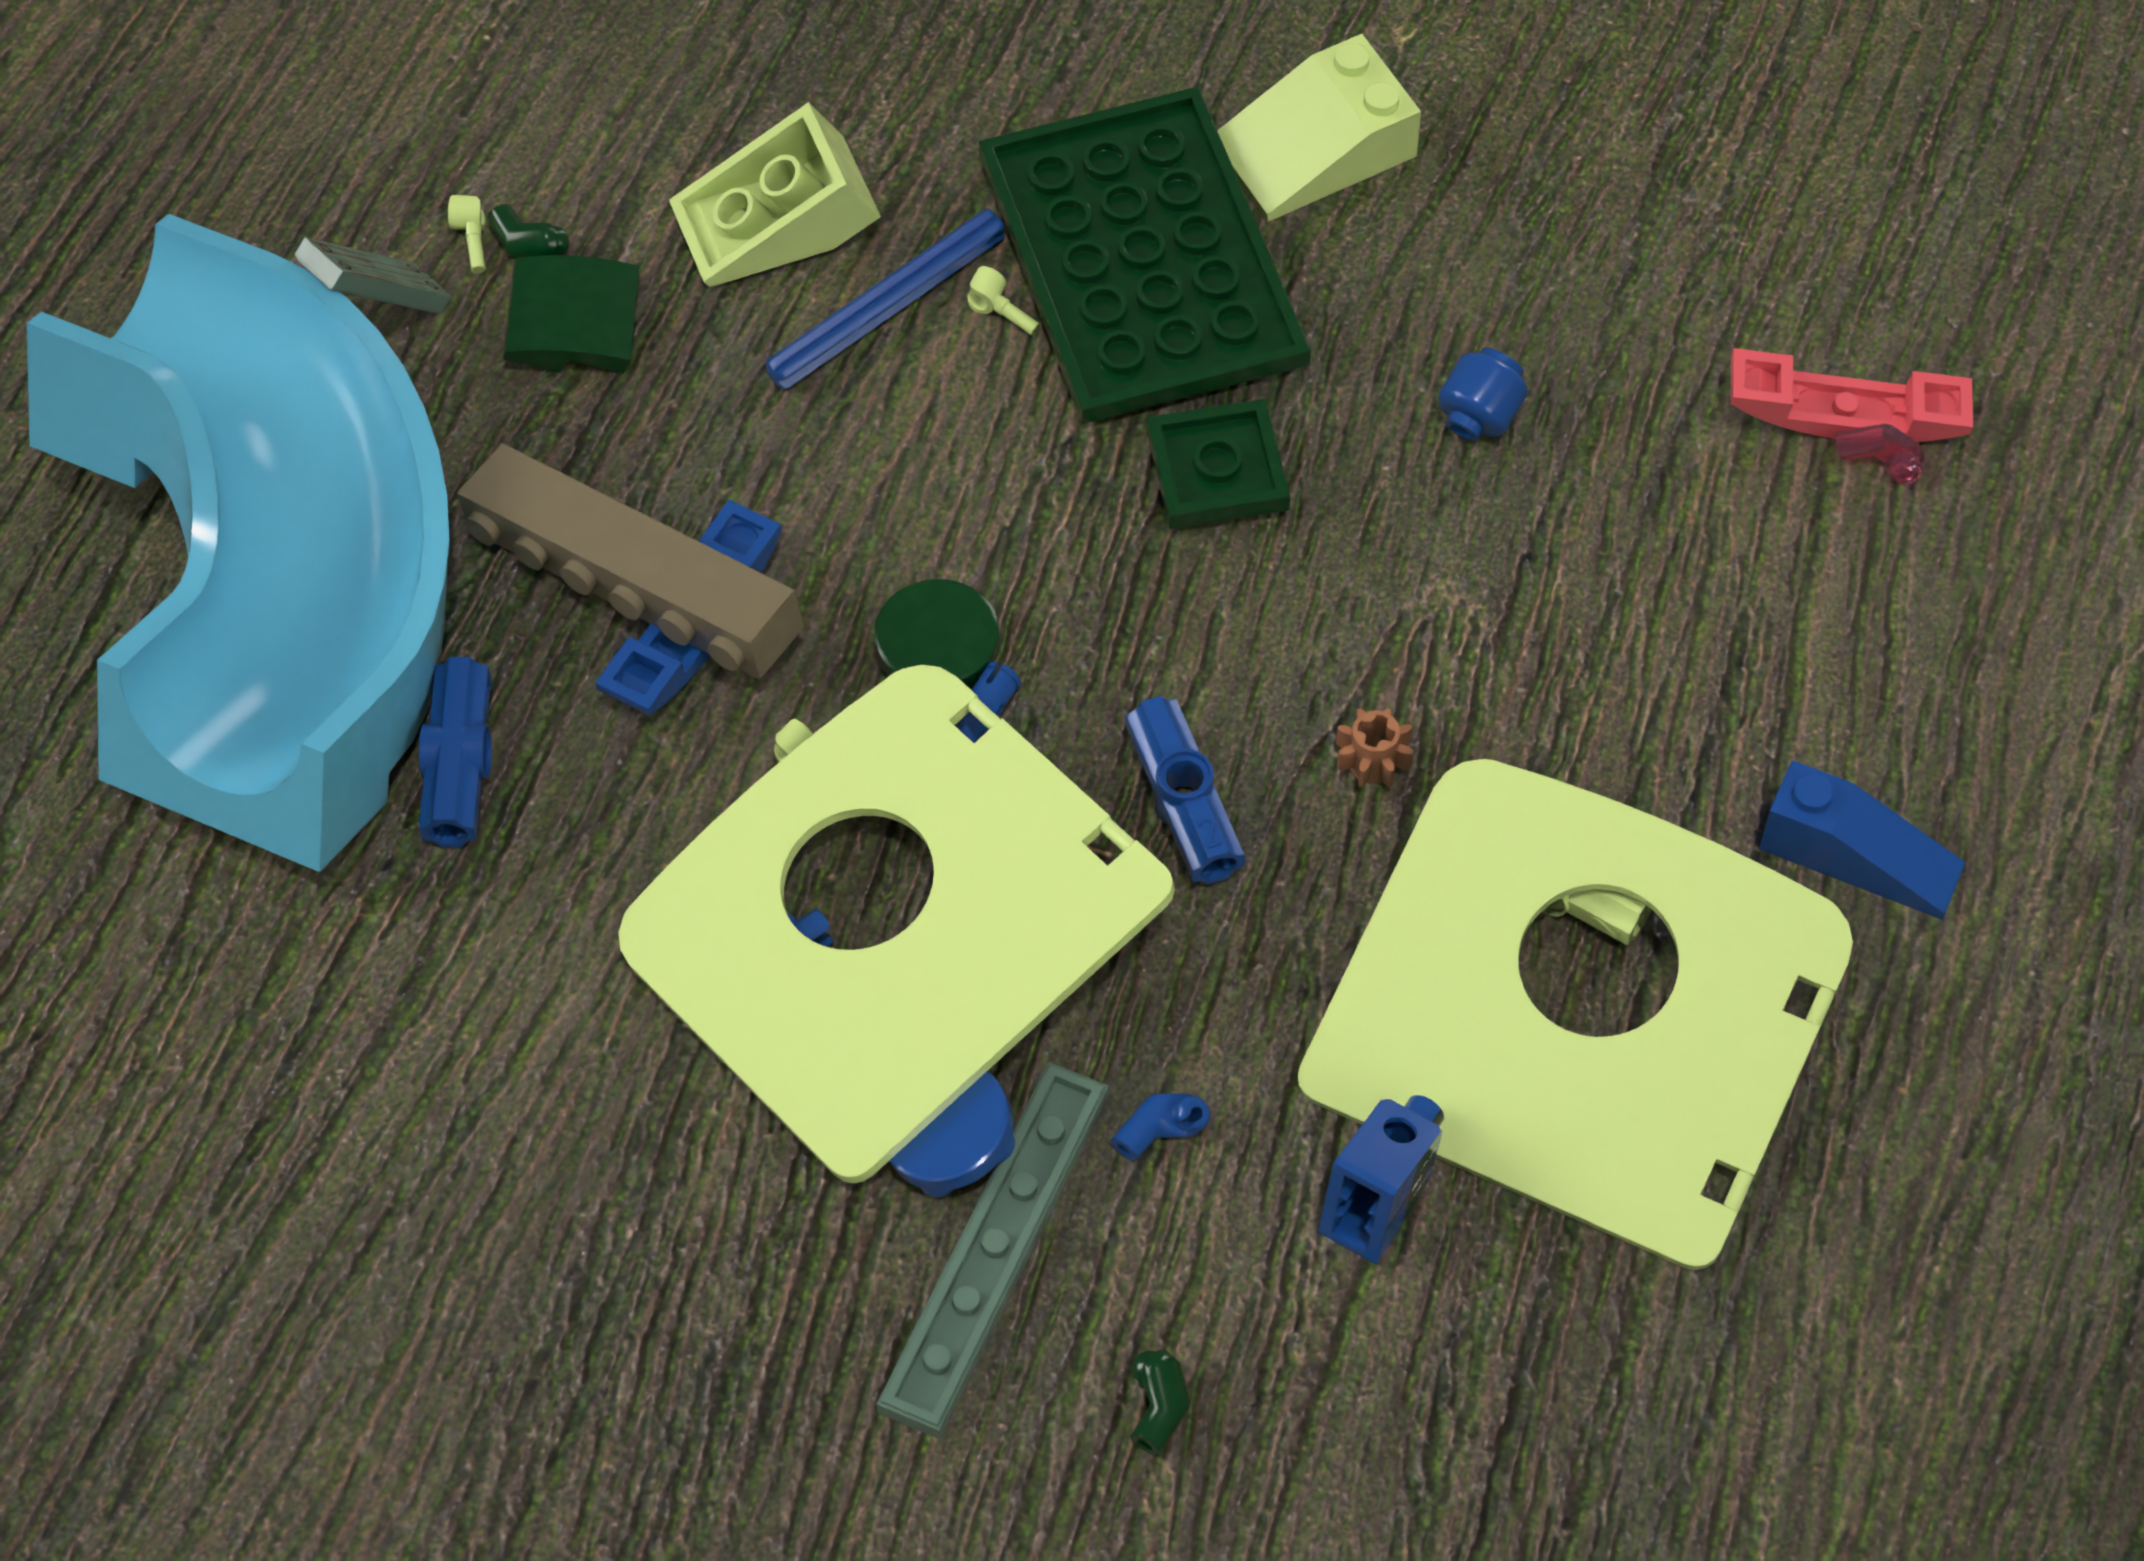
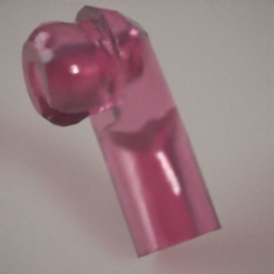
(1888, 445)

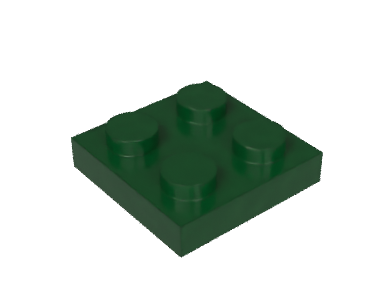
(1217, 464)

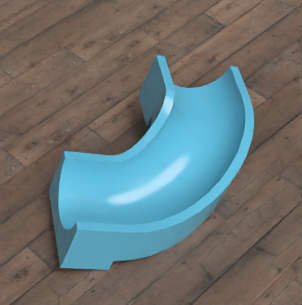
(310, 533)

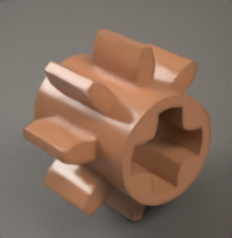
(1374, 747)

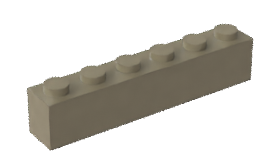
(631, 561)

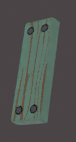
(371, 275)

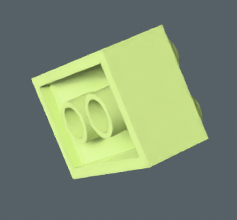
(1322, 129)
(775, 201)

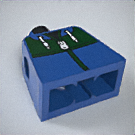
(1387, 1155)

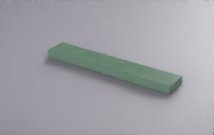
(992, 1252)

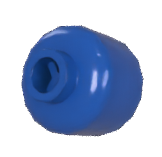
(1482, 394)

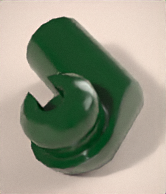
(526, 238)
(1168, 1398)

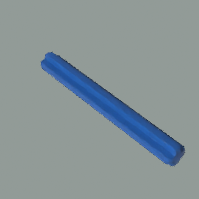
(884, 299)

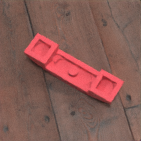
(1822, 404)

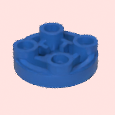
(961, 1141)

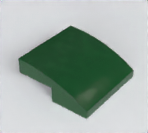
(571, 312)

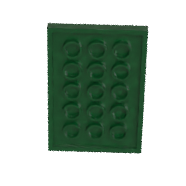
(1143, 255)

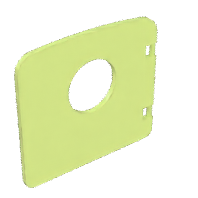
(887, 1036)
(1572, 1120)

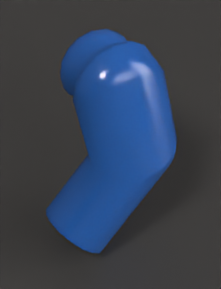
(1161, 1117)

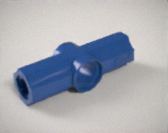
(455, 752)
(1194, 818)

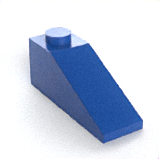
(1859, 841)

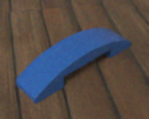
(654, 667)

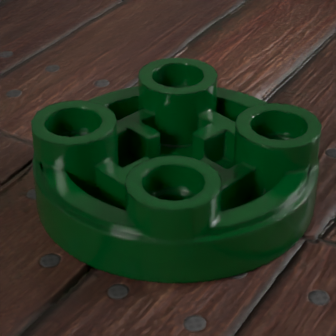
(937, 626)

